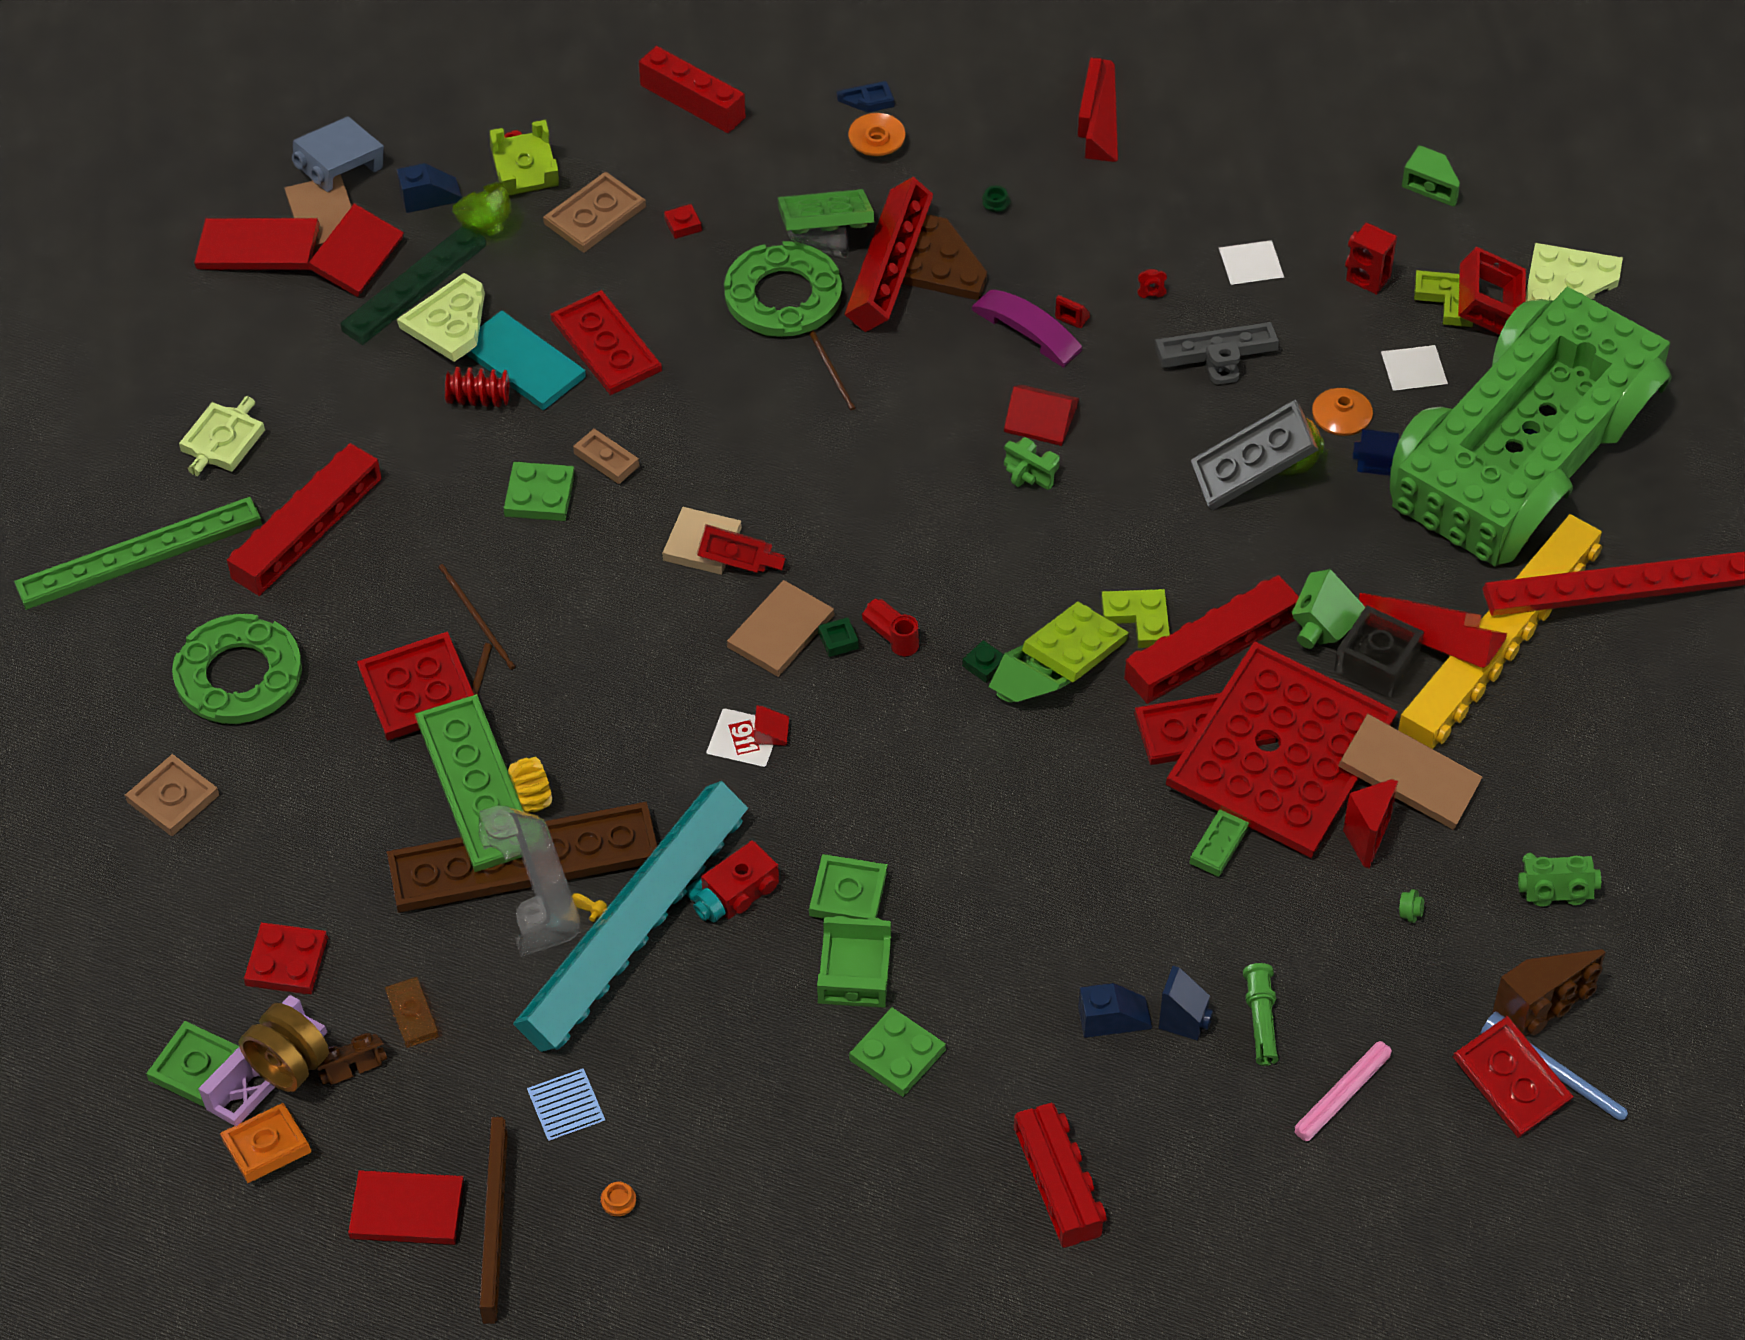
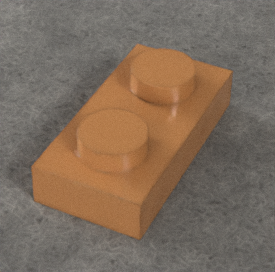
(606, 456)

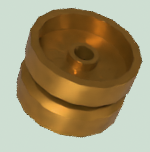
(283, 1047)

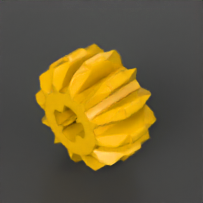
(530, 784)

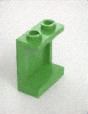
(854, 962)

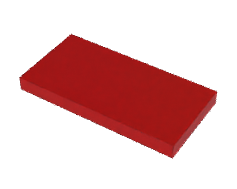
(257, 243)
(606, 342)
(1171, 726)

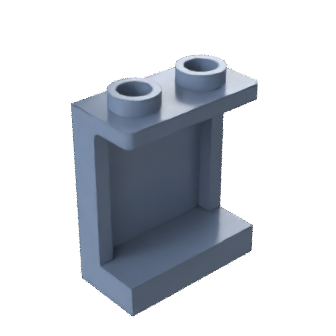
(335, 151)

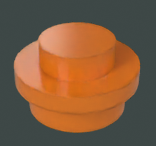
(618, 1199)

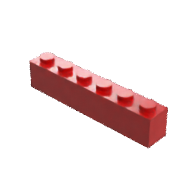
(889, 254)
(304, 519)
(1211, 639)

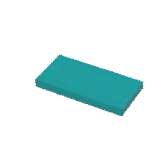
(532, 364)

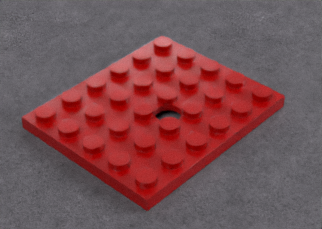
(1284, 791)

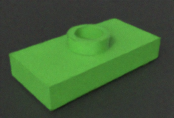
(1219, 843)

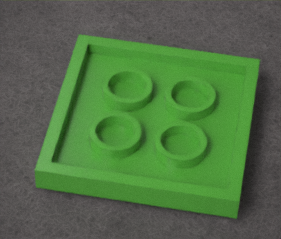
(825, 210)

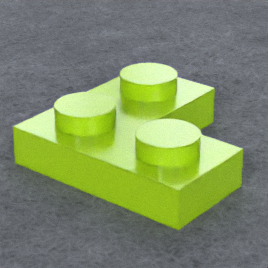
(1441, 288)
(1140, 607)

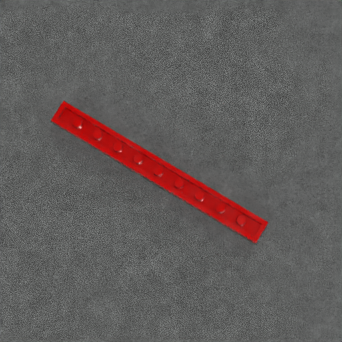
(1615, 583)

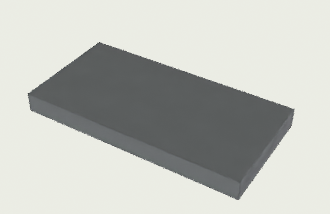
(1254, 454)

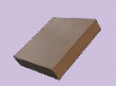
(172, 795)

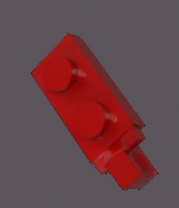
(738, 550)

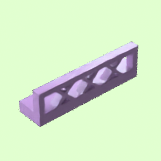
(232, 1080)

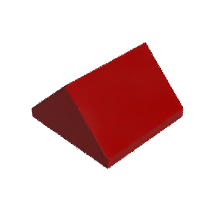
(1040, 414)
(1368, 818)

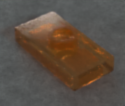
(411, 1012)

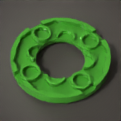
(788, 321)
(231, 632)

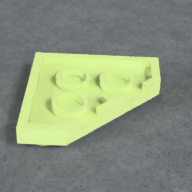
(1559, 267)
(448, 318)

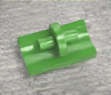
(1029, 467)

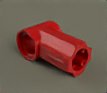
(896, 628)

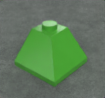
(1024, 677)

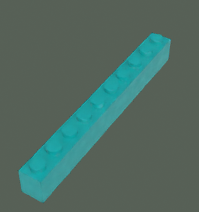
(630, 918)

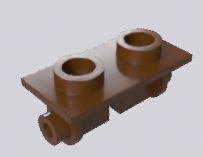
(361, 1051)

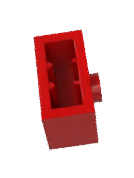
(742, 878)

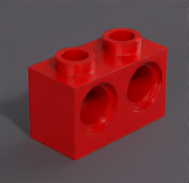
(1370, 257)

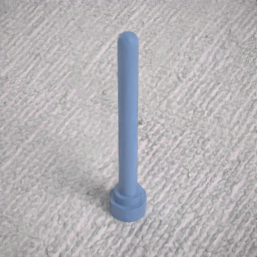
(1572, 1079)

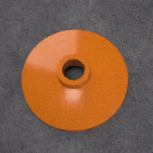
(876, 134)
(1342, 411)

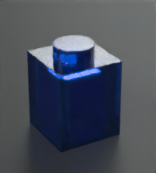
(1375, 451)

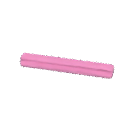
(1342, 1091)

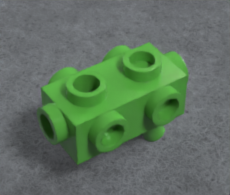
(1558, 879)

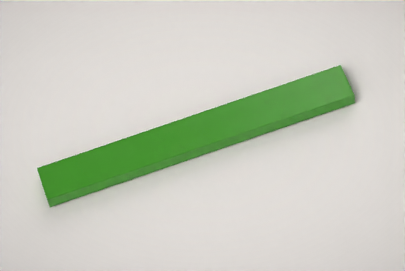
(137, 553)

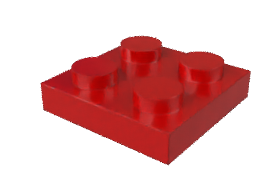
(285, 958)

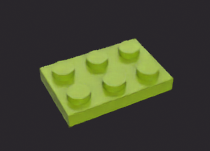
(1075, 641)

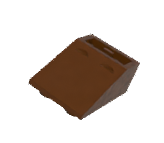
(1547, 988)

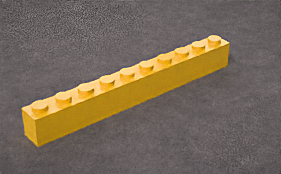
(1458, 682)

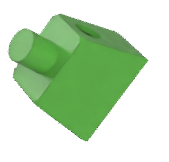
(1325, 609)

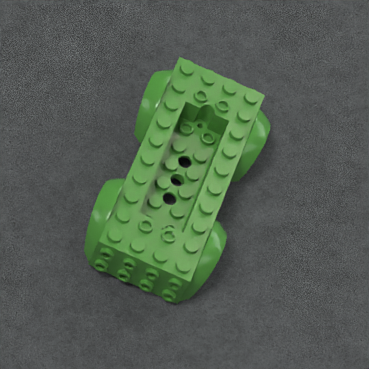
(1554, 353)

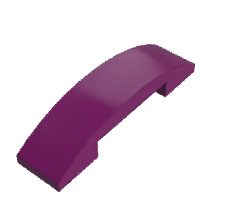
(1032, 322)

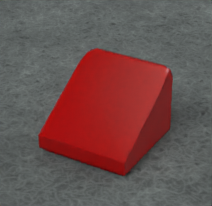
(1071, 312)
(770, 727)

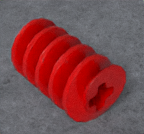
(477, 387)

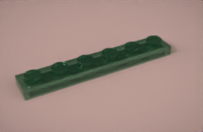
(412, 285)

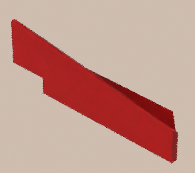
(1098, 112)
(1443, 628)

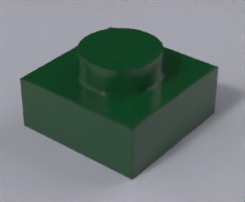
(838, 637)
(983, 661)

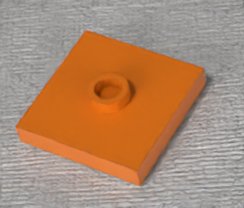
(265, 1142)

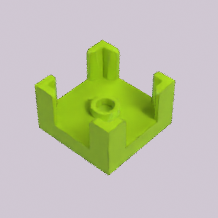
(524, 160)

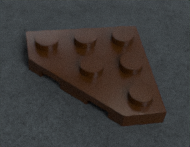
(944, 262)

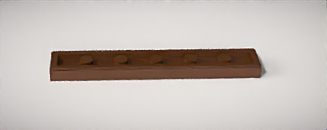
(493, 1220)

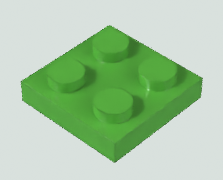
(539, 491)
(847, 888)
(897, 1052)
(190, 1061)

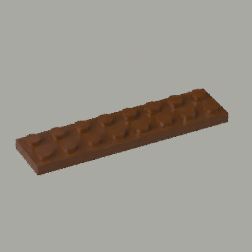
(584, 843)

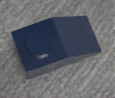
(426, 187)
(1184, 1006)
(1112, 1010)

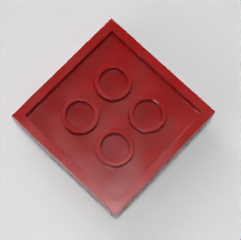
(413, 681)

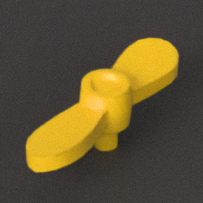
(595, 908)

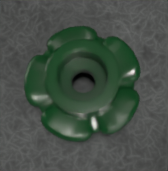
(995, 198)

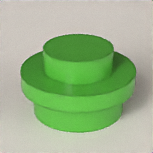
(1411, 906)

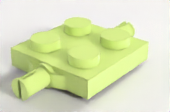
(222, 436)

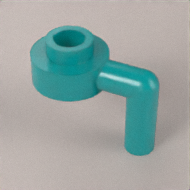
(706, 902)

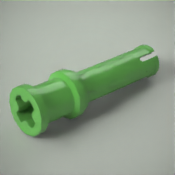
(1260, 1000)

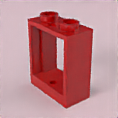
(1480, 307)

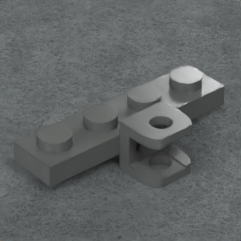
(1218, 348)

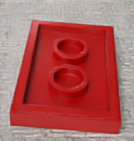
(355, 250)
(1512, 1076)
(406, 1207)

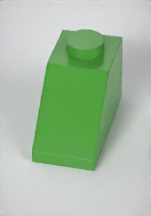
(1431, 176)

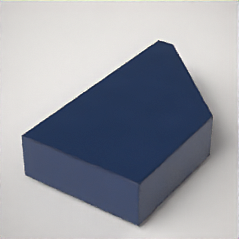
(868, 97)

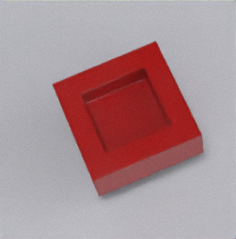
(682, 221)

